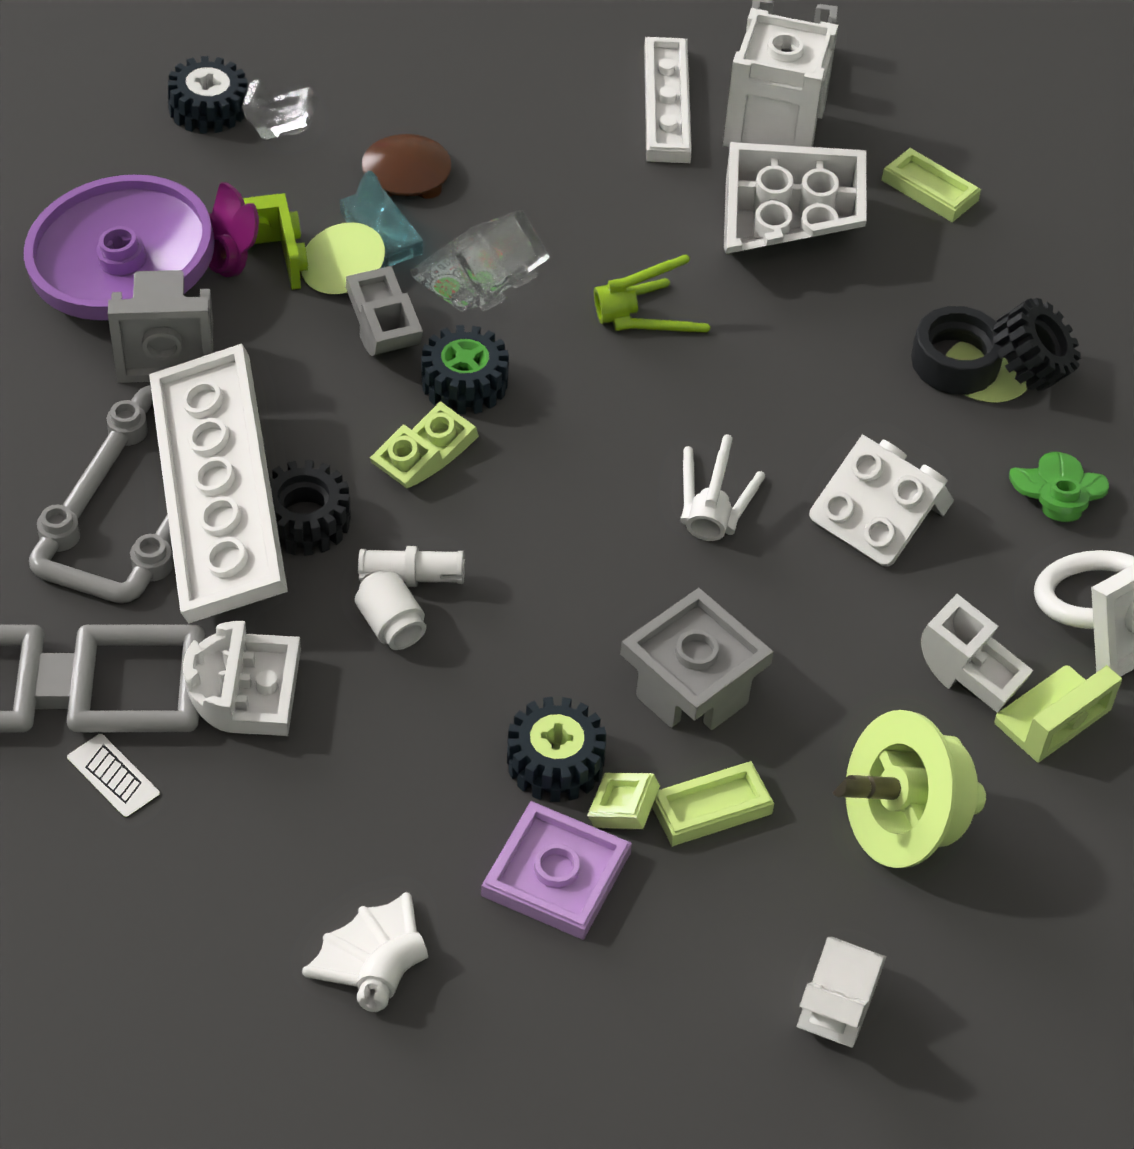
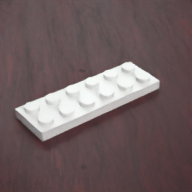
(216, 484)

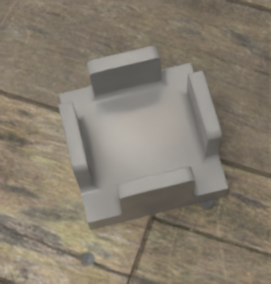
(158, 325)
(695, 661)

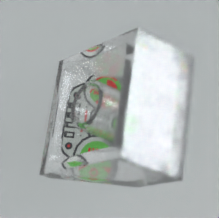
(484, 262)

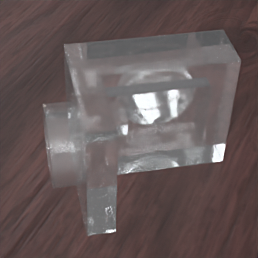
(279, 114)

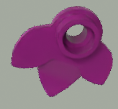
(234, 231)

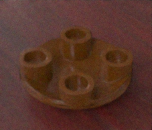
(408, 165)

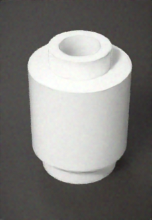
(390, 610)

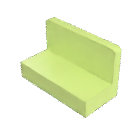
(1058, 709)

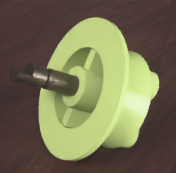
(909, 789)

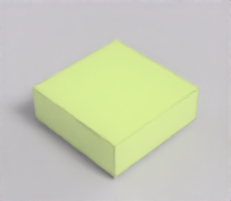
(623, 800)

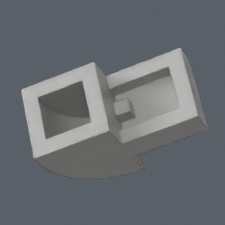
(383, 311)

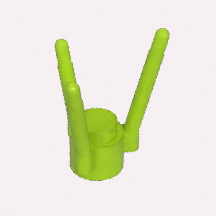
(619, 300)

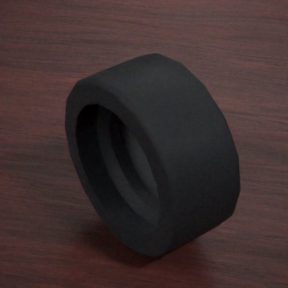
(949, 373)

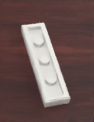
(667, 100)

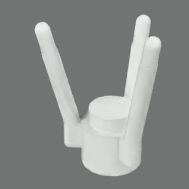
(710, 512)

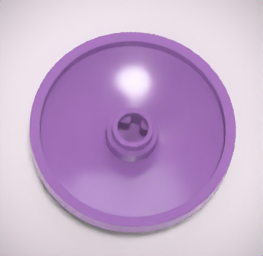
(110, 230)

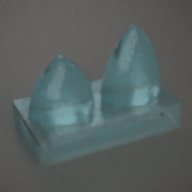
(377, 210)

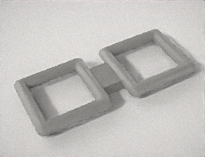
(67, 679)

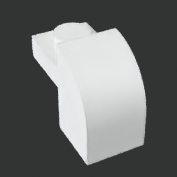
(840, 991)

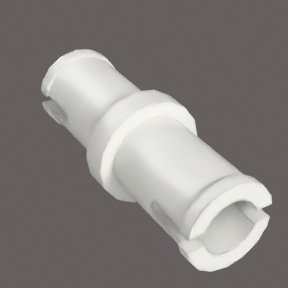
(414, 565)

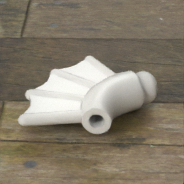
(371, 952)

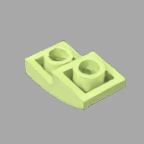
(427, 448)

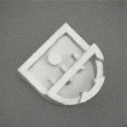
(243, 679)

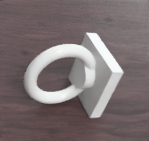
(1111, 604)

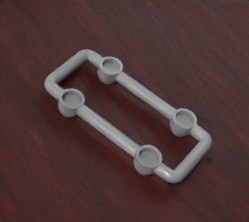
(60, 528)

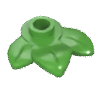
(1060, 485)

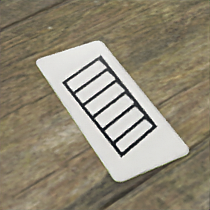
(113, 775)

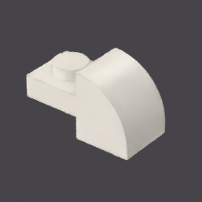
(962, 649)

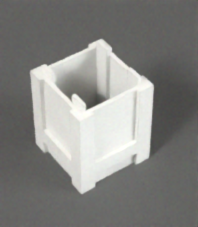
(779, 81)

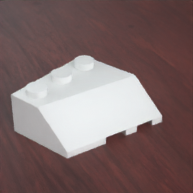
(791, 193)

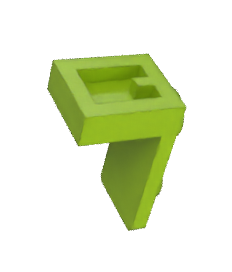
(281, 225)

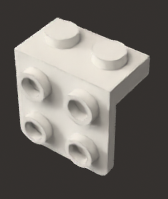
(879, 500)

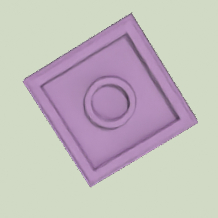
(556, 870)

